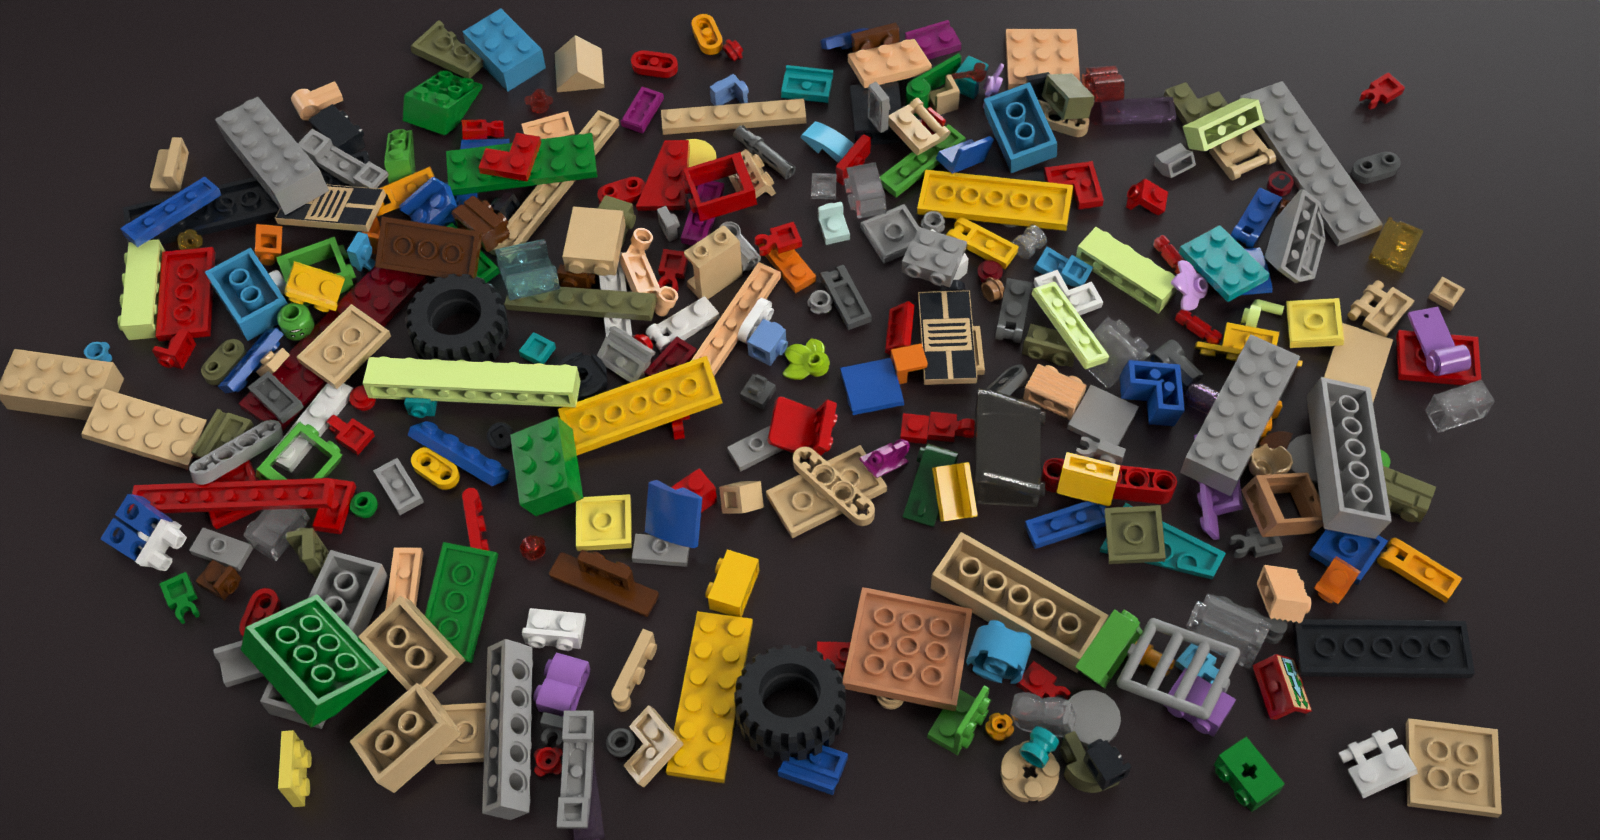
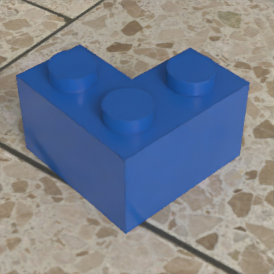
(1158, 385)

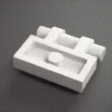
(1382, 770)

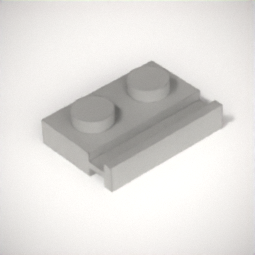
(625, 355)

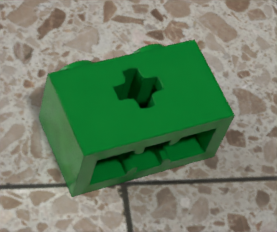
(1243, 760)

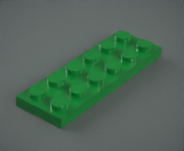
(557, 161)

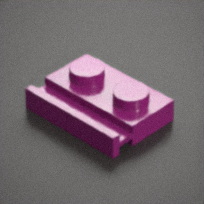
(936, 39)

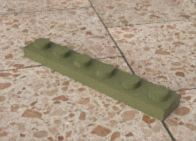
(589, 303)

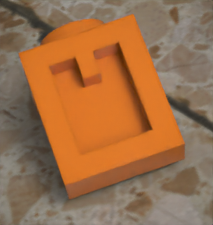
(1336, 580)

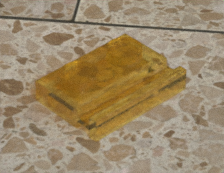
(1396, 244)

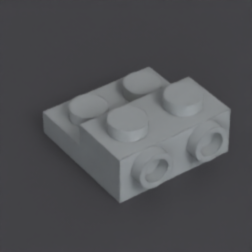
(933, 257)

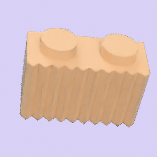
(1054, 391)
(1283, 593)

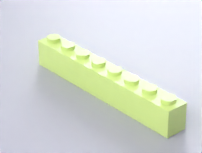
(472, 381)

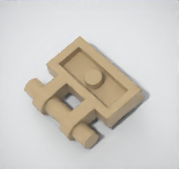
(1386, 314)

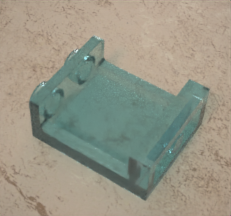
(526, 269)

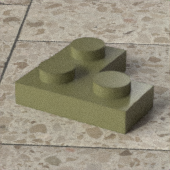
(1191, 108)

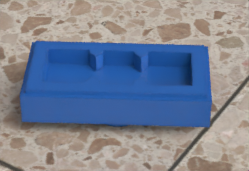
(843, 40)

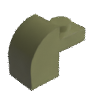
(1077, 772)

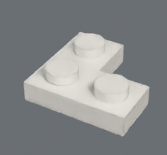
(1083, 298)

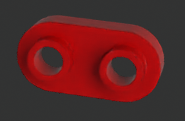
(654, 64)
(623, 189)
(255, 610)

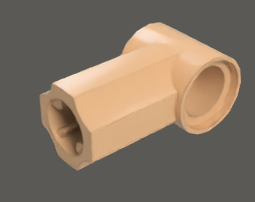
(311, 102)

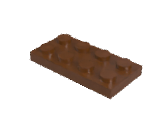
(427, 248)

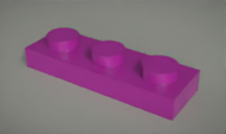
(694, 229)

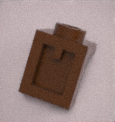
(219, 580)

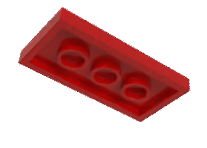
(185, 293)

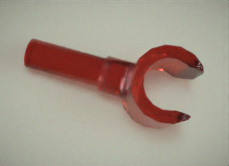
(978, 73)

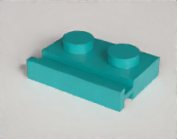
(807, 83)

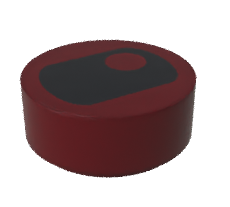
(1280, 183)

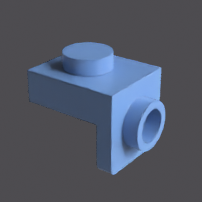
(728, 89)

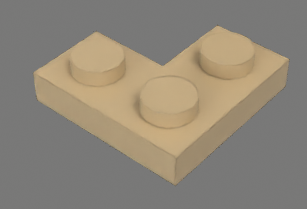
(657, 749)

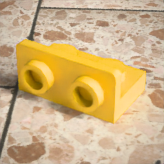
(314, 287)

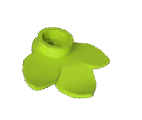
(806, 360)

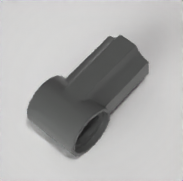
(1172, 353)

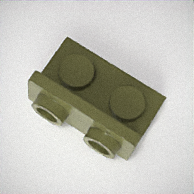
(1047, 345)
(308, 548)

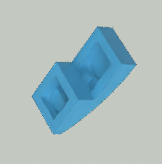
(1072, 270)

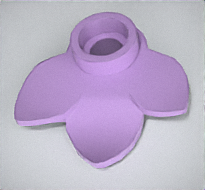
(993, 83)
(1190, 284)

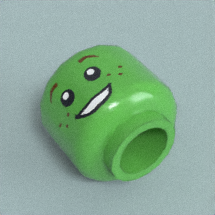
(295, 321)

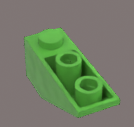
(399, 154)

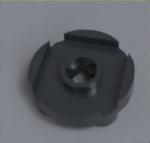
(596, 370)

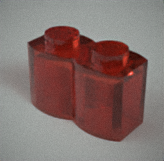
(1104, 83)

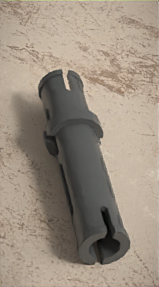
(756, 145)

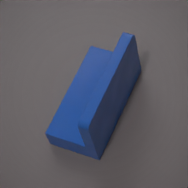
(965, 154)

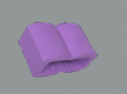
(563, 684)

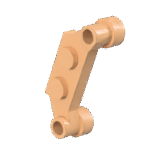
(640, 274)

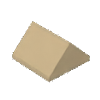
(579, 66)

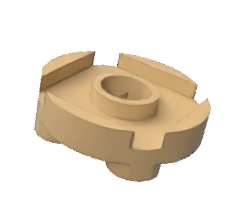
(1032, 788)

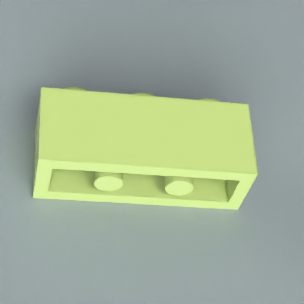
(1223, 124)

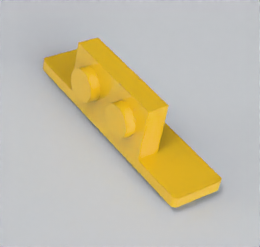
(1234, 340)

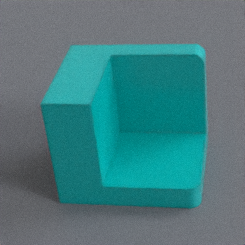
(967, 85)

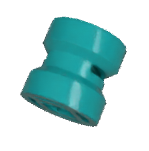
(1039, 746)

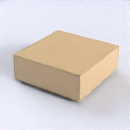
(1446, 293)

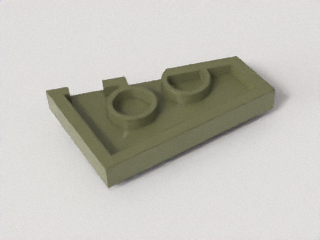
(446, 51)

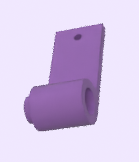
(1437, 343)

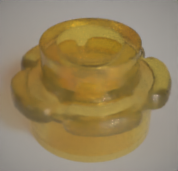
(183, 238)

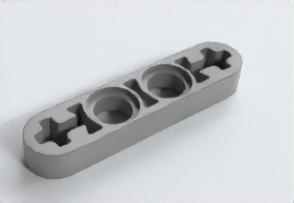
(212, 467)

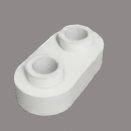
(760, 311)

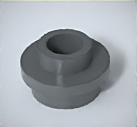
(614, 737)

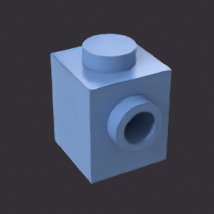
(767, 342)

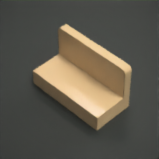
(170, 167)

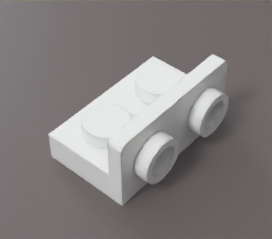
(554, 629)

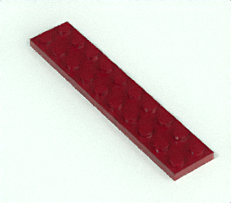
(378, 295)

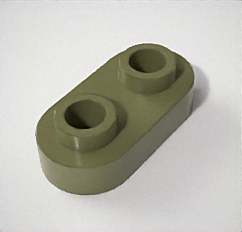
(223, 360)

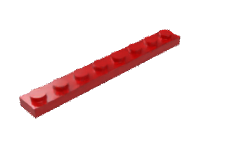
(239, 495)

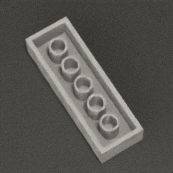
(272, 155)
(1239, 415)
(1348, 458)
(352, 591)

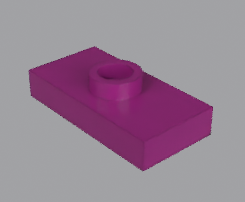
(642, 110)

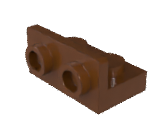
(875, 37)

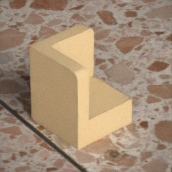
(946, 98)
(741, 497)

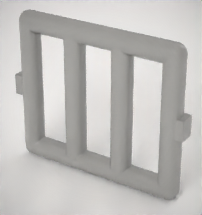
(1178, 701)

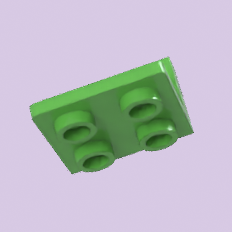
(956, 727)

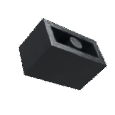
(339, 129)

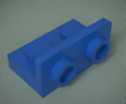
(430, 202)

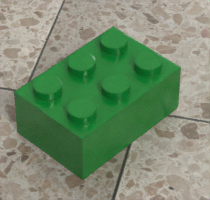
(546, 466)

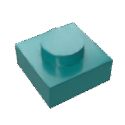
(537, 349)

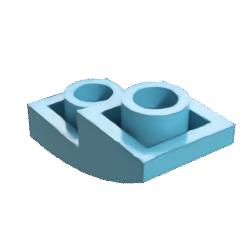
(823, 137)

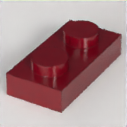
(675, 354)

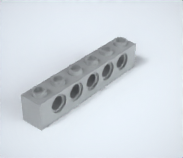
(507, 730)

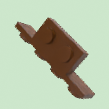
(604, 580)

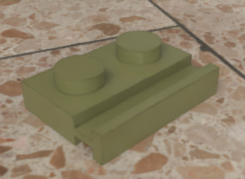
(219, 431)

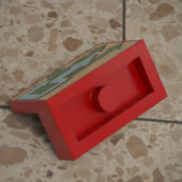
(1281, 686)

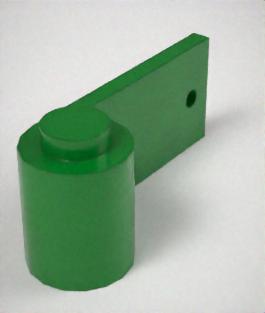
(930, 80)

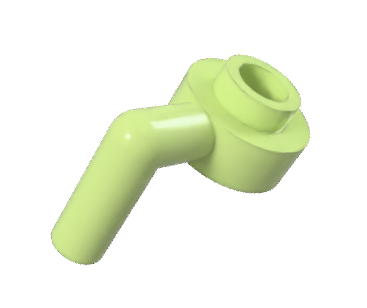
(1251, 316)

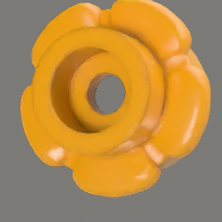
(999, 733)

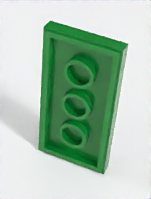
(461, 595)

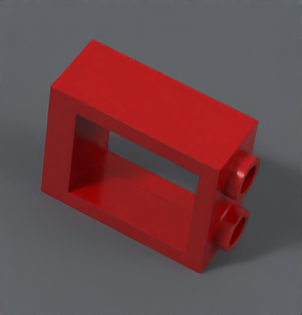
(713, 171)

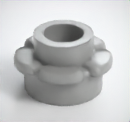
(933, 217)
(820, 297)

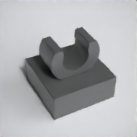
(758, 391)
(552, 726)

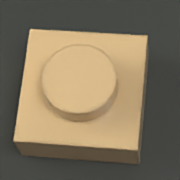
(272, 361)

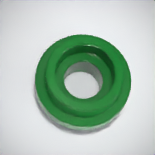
(363, 511)

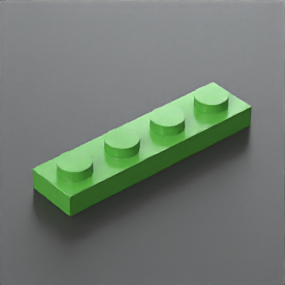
(913, 167)

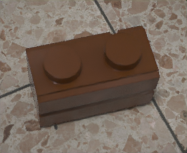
(481, 217)

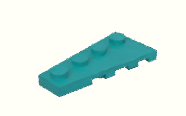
(1185, 553)

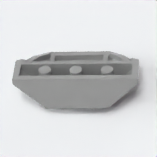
(1297, 238)

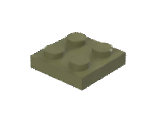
(1134, 534)

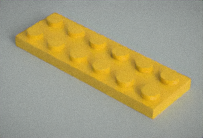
(996, 199)
(642, 405)
(707, 697)

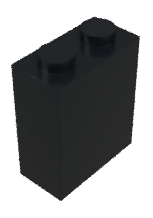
(859, 112)

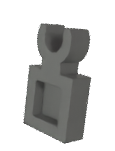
(1256, 543)

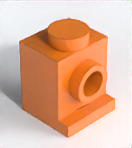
(270, 237)

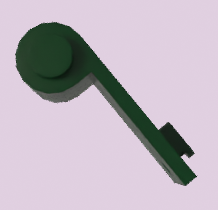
(923, 493)

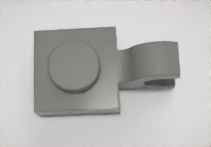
(1101, 451)

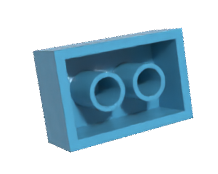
(505, 49)
(1020, 127)
(247, 293)

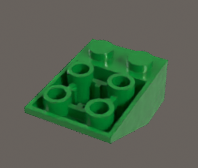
(440, 102)

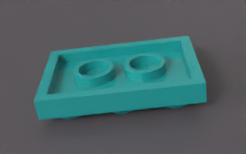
(1224, 263)

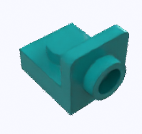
(420, 407)

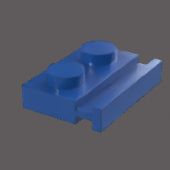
(818, 771)

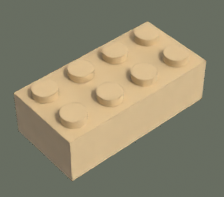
(56, 383)

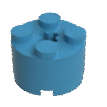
(999, 652)

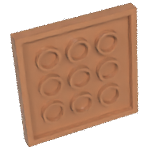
(907, 649)

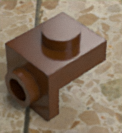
(574, 280)

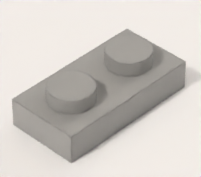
(398, 486)

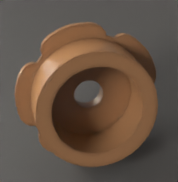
(992, 289)

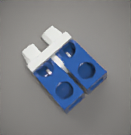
(144, 533)

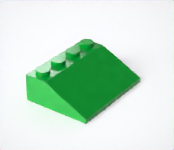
(312, 659)

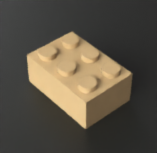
(411, 646)
(405, 737)

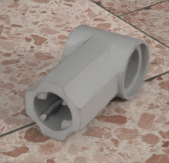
(749, 255)

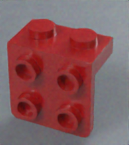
(802, 426)

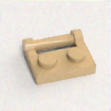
(913, 131)
(1239, 149)

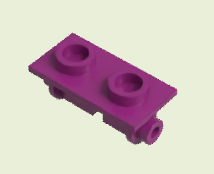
(886, 458)

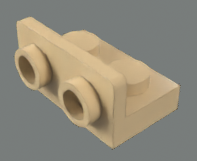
(761, 180)

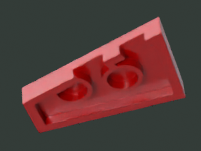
(664, 181)

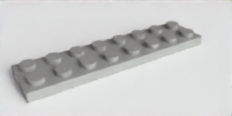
(1313, 165)

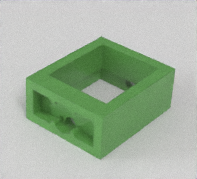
(316, 253)
(309, 433)
(1110, 647)

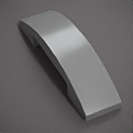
(339, 163)
(576, 769)

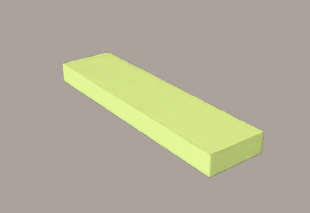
(1070, 325)

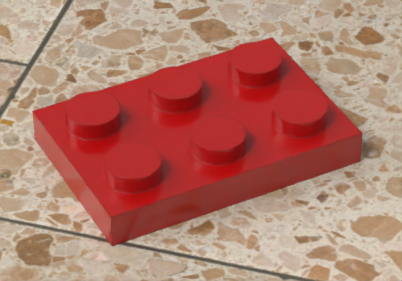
(1413, 365)

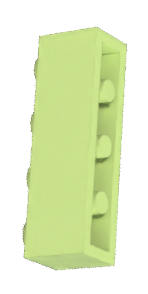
(1127, 269)
(141, 290)

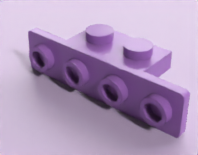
(1216, 503)

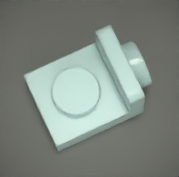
(833, 223)

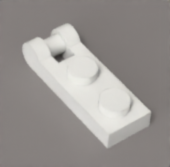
(683, 323)

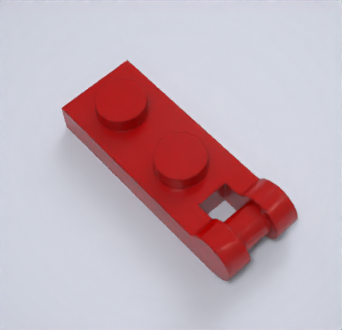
(475, 523)

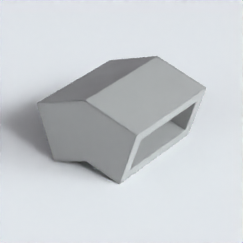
(1174, 161)

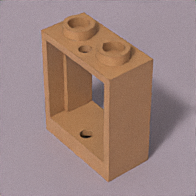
(1265, 509)

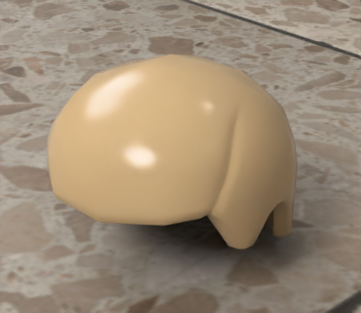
(1270, 461)

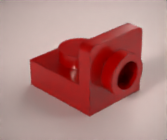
(178, 352)

